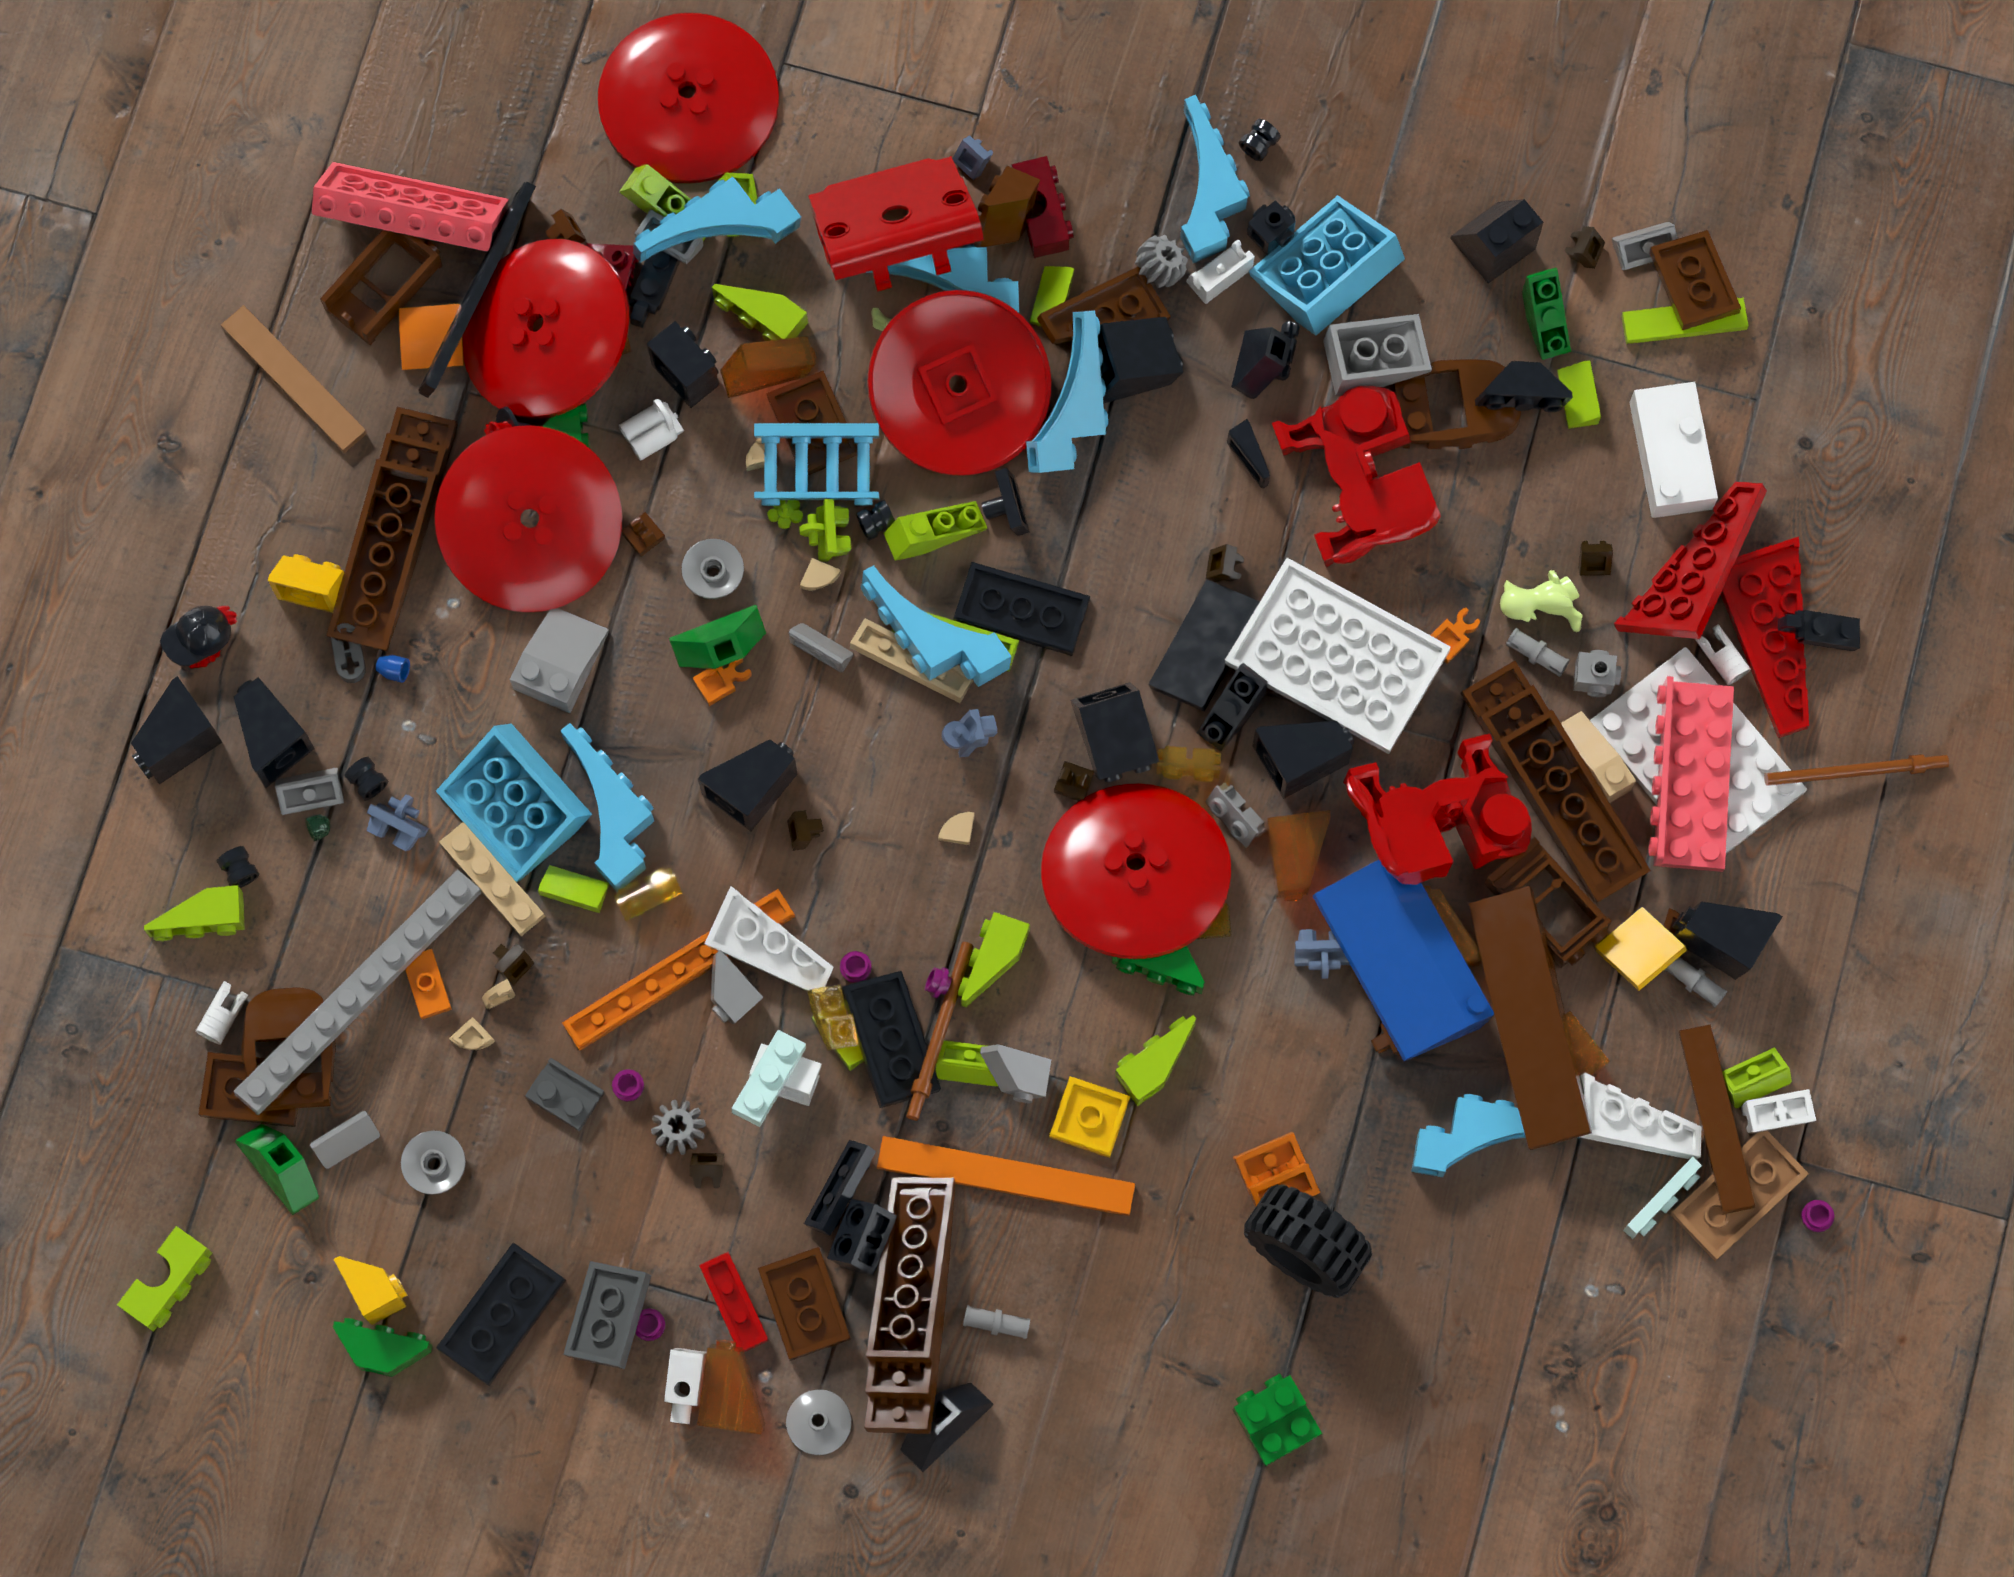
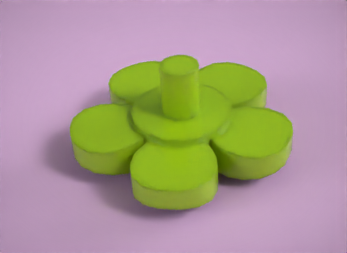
(786, 513)

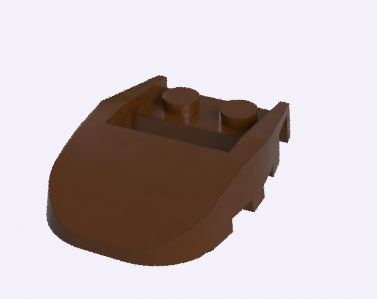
(1480, 421)
(274, 1017)

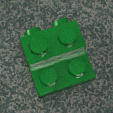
(1276, 1419)

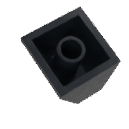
(1499, 237)
(1137, 357)
(1115, 731)
(270, 732)
(173, 734)
(1302, 752)
(750, 782)
(1726, 935)

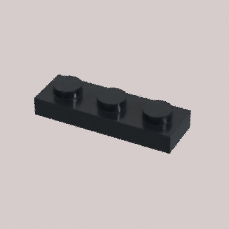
(840, 1187)

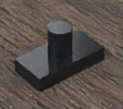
(1007, 503)

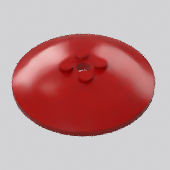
(696, 135)
(580, 334)
(1002, 373)
(483, 529)
(1143, 909)

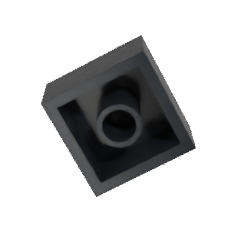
(683, 363)

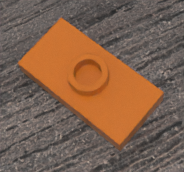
(427, 985)

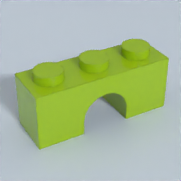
(152, 1304)

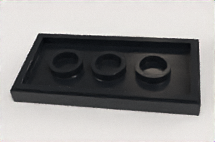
(1022, 608)
(1199, 649)
(888, 1036)
(501, 1314)

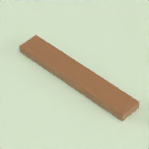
(294, 379)

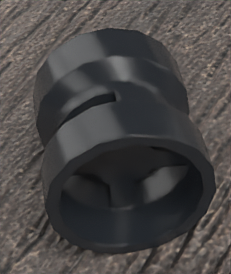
(1259, 139)
(876, 520)
(366, 778)
(238, 867)

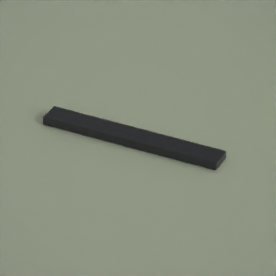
(476, 289)

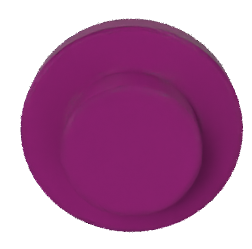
(855, 967)
(938, 982)
(628, 1085)
(1817, 1216)
(650, 1325)

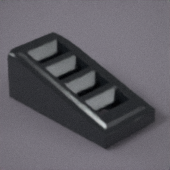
(1245, 446)

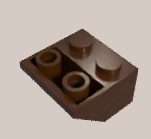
(1007, 207)

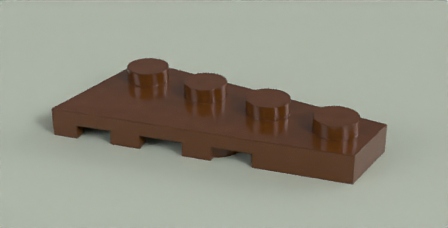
(1116, 300)

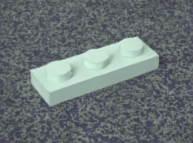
(768, 1078)
(1664, 1199)

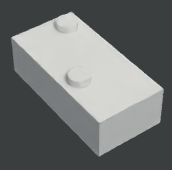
(1673, 449)

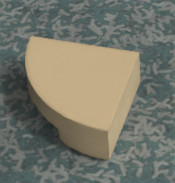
(755, 456)
(819, 575)
(958, 829)
(498, 994)
(472, 1036)

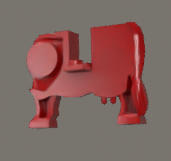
(1375, 510)
(1409, 821)

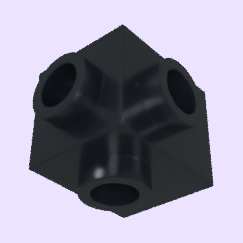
(1272, 226)

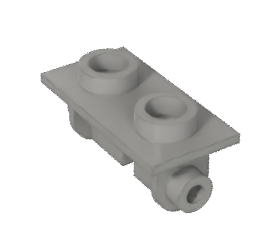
(1225, 804)

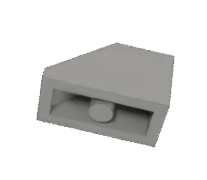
(731, 990)
(1017, 1072)

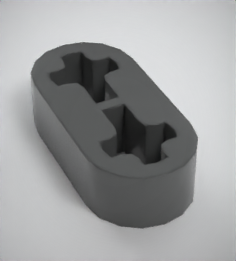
(341, 655)

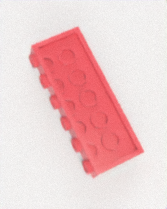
(408, 206)
(1692, 775)

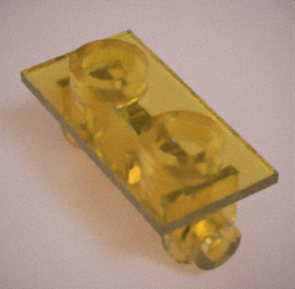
(1199, 767)
(636, 900)

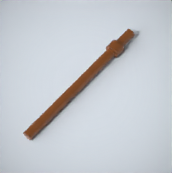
(1914, 764)
(922, 1087)

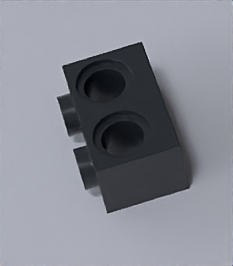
(862, 1237)

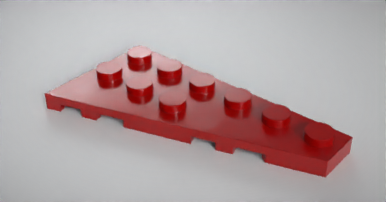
(1696, 573)
(1756, 594)

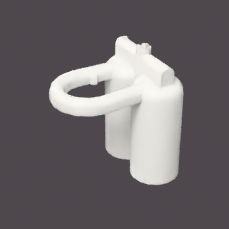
(651, 429)

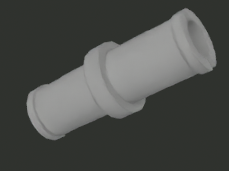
(1537, 652)
(1696, 981)
(996, 1322)

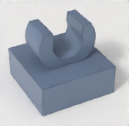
(972, 157)

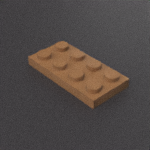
(1771, 1177)

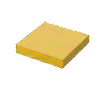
(1640, 948)
(1089, 1117)

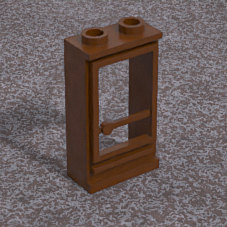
(355, 313)
(1522, 869)

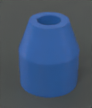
(393, 667)

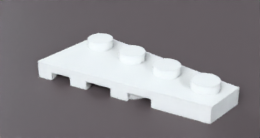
(759, 941)
(1635, 1124)

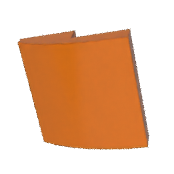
(422, 334)
(1273, 1164)

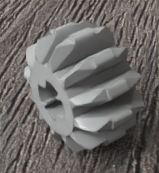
(1161, 261)
(667, 1133)

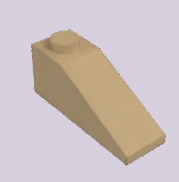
(1599, 757)

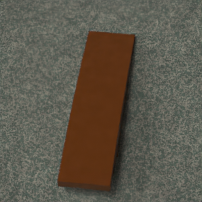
(392, 527)
(1555, 781)
(1530, 1018)
(910, 1307)

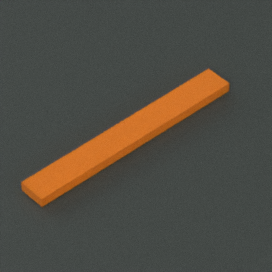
(657, 982)
(1006, 1176)

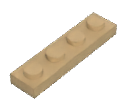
(882, 647)
(492, 879)

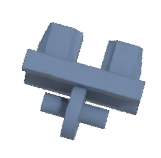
(969, 732)
(408, 829)
(1319, 954)

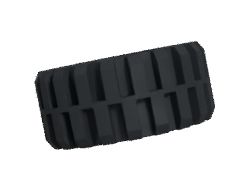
(1308, 1240)

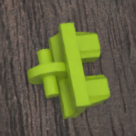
(822, 530)

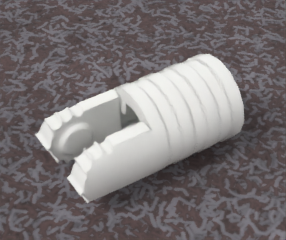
(1727, 660)
(217, 1018)

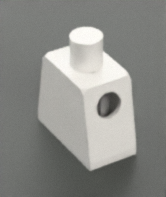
(687, 1367)

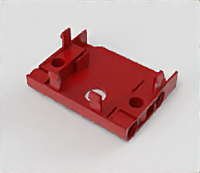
(862, 241)

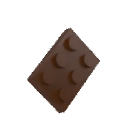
(1695, 280)
(811, 402)
(218, 1099)
(804, 1303)

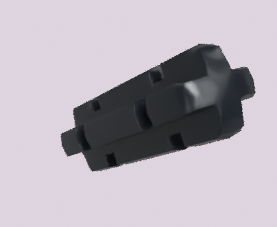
(1291, 330)

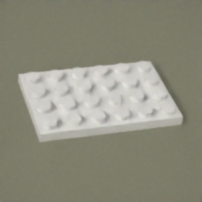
(1338, 655)
(1631, 731)

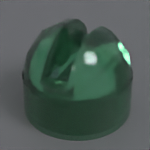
(318, 826)

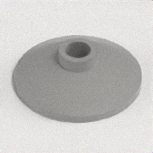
(708, 555)
(422, 1151)
(820, 1439)

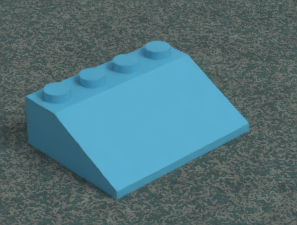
(1328, 264)
(513, 801)

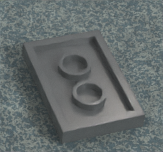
(607, 1315)

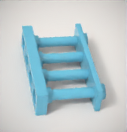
(801, 436)

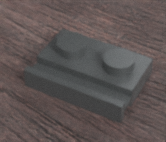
(564, 1094)

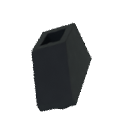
(1260, 360)

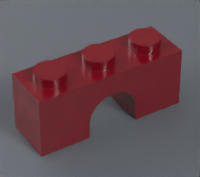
(1049, 231)

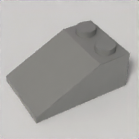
(1376, 352)
(558, 659)

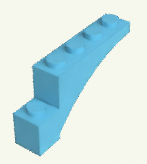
(1218, 189)
(721, 212)
(967, 273)
(1080, 404)
(932, 642)
(620, 812)
(1473, 1128)

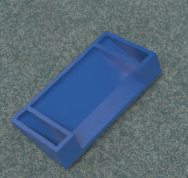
(1404, 959)

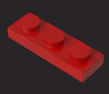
(733, 1302)

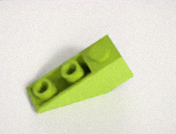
(652, 191)
(765, 311)
(933, 529)
(206, 912)
(999, 951)
(1151, 1068)

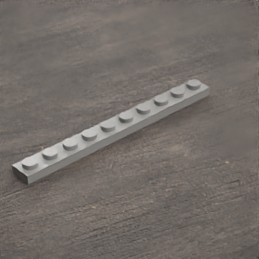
(357, 992)

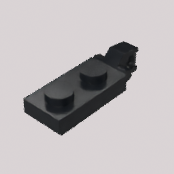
(652, 286)
(1822, 629)

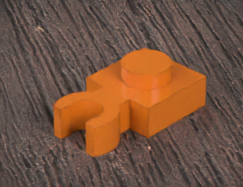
(1454, 633)
(718, 682)

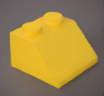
(306, 582)
(372, 1289)

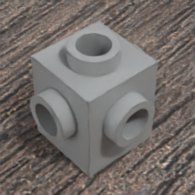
(1596, 673)

